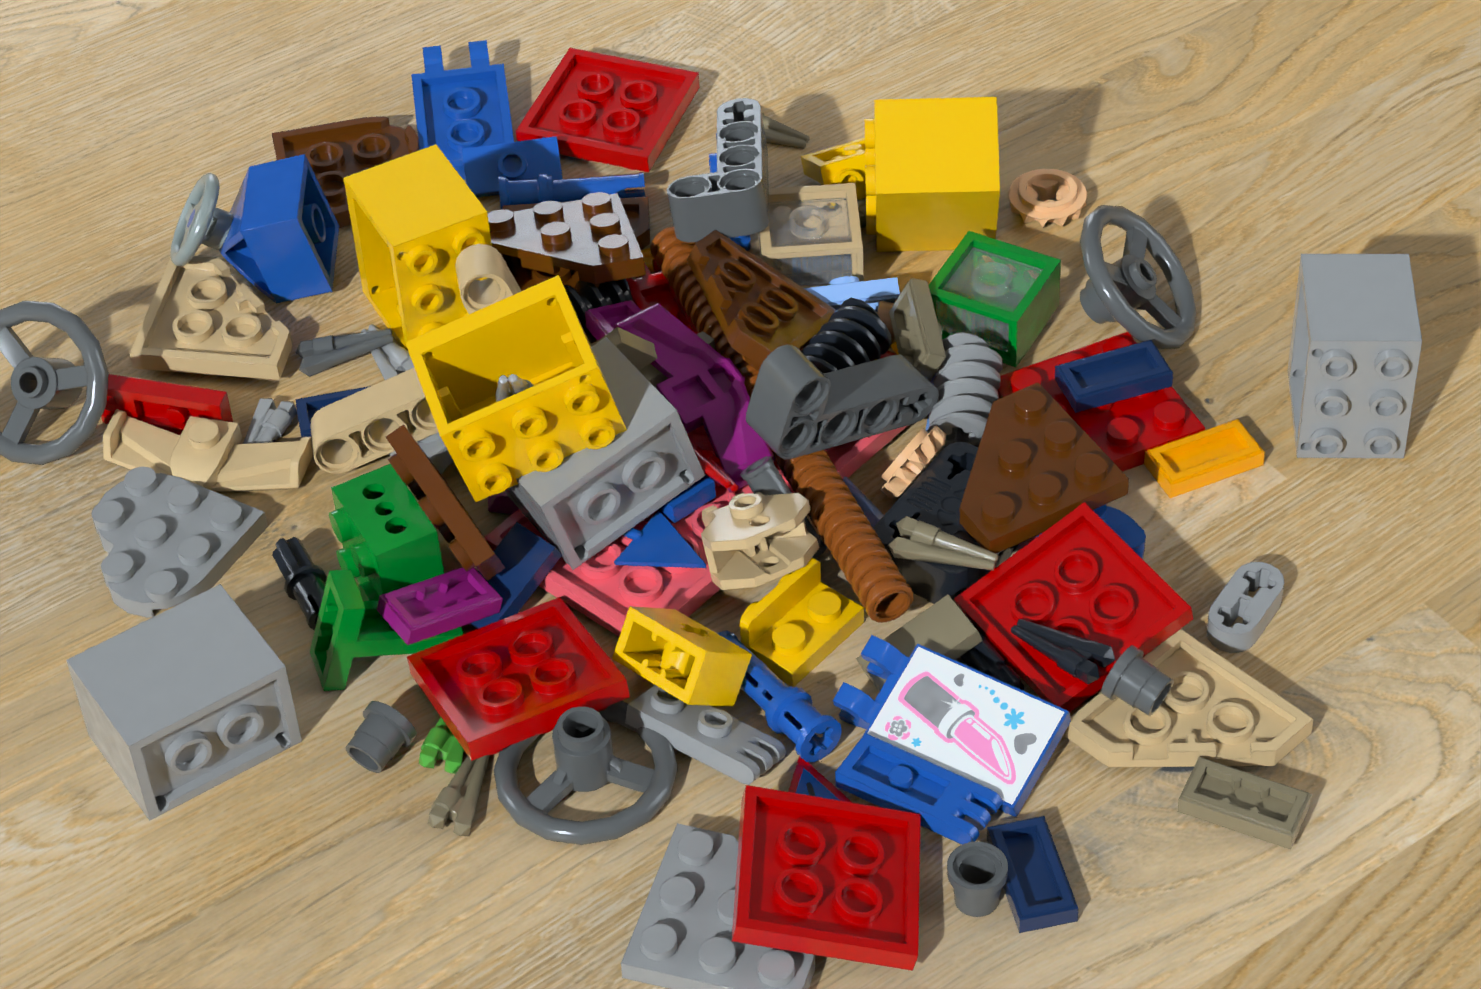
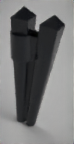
(1070, 652)

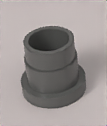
(1137, 682)
(380, 736)
(977, 876)

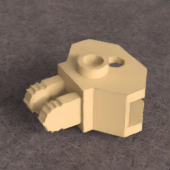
(757, 539)

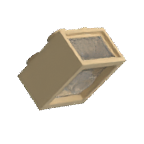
(813, 234)

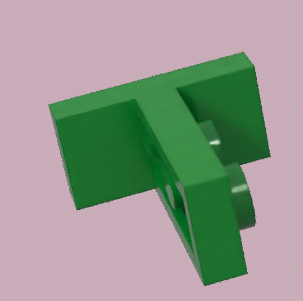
(355, 628)

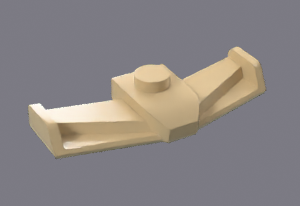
(207, 454)

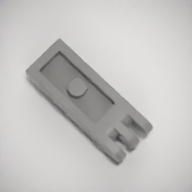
(707, 734)

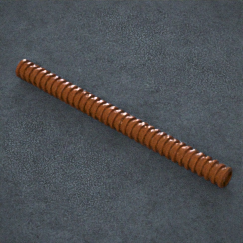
(813, 475)

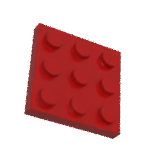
(610, 108)
(1118, 428)
(1079, 583)
(516, 677)
(828, 878)

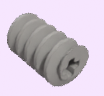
(966, 388)

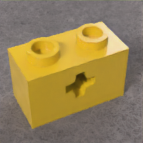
(681, 656)

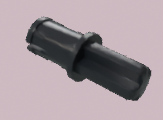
(303, 579)

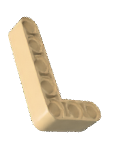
(354, 427)

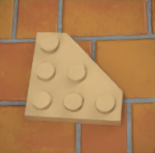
(209, 326)
(1207, 714)

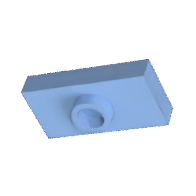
(849, 286)

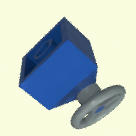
(275, 233)

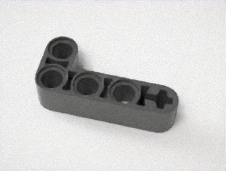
(738, 193)
(810, 411)

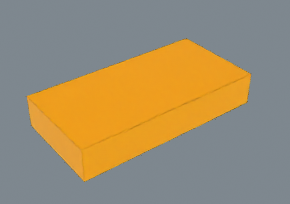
(1204, 458)

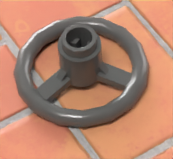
(1130, 282)
(50, 383)
(584, 765)

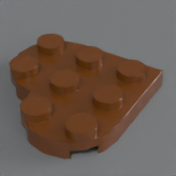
(343, 150)

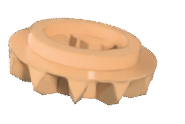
(1044, 185)
(912, 461)

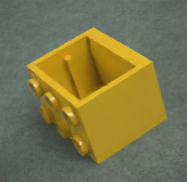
(931, 172)
(407, 233)
(532, 430)

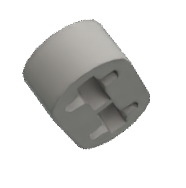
(1255, 611)

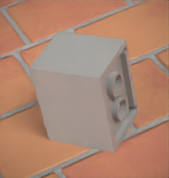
(1353, 355)
(612, 488)
(185, 701)

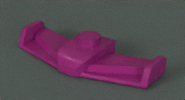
(701, 388)

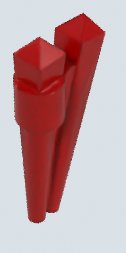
(712, 468)

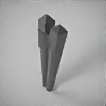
(332, 350)

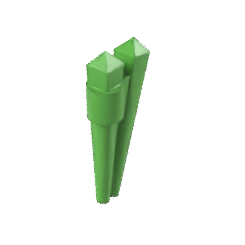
(441, 745)

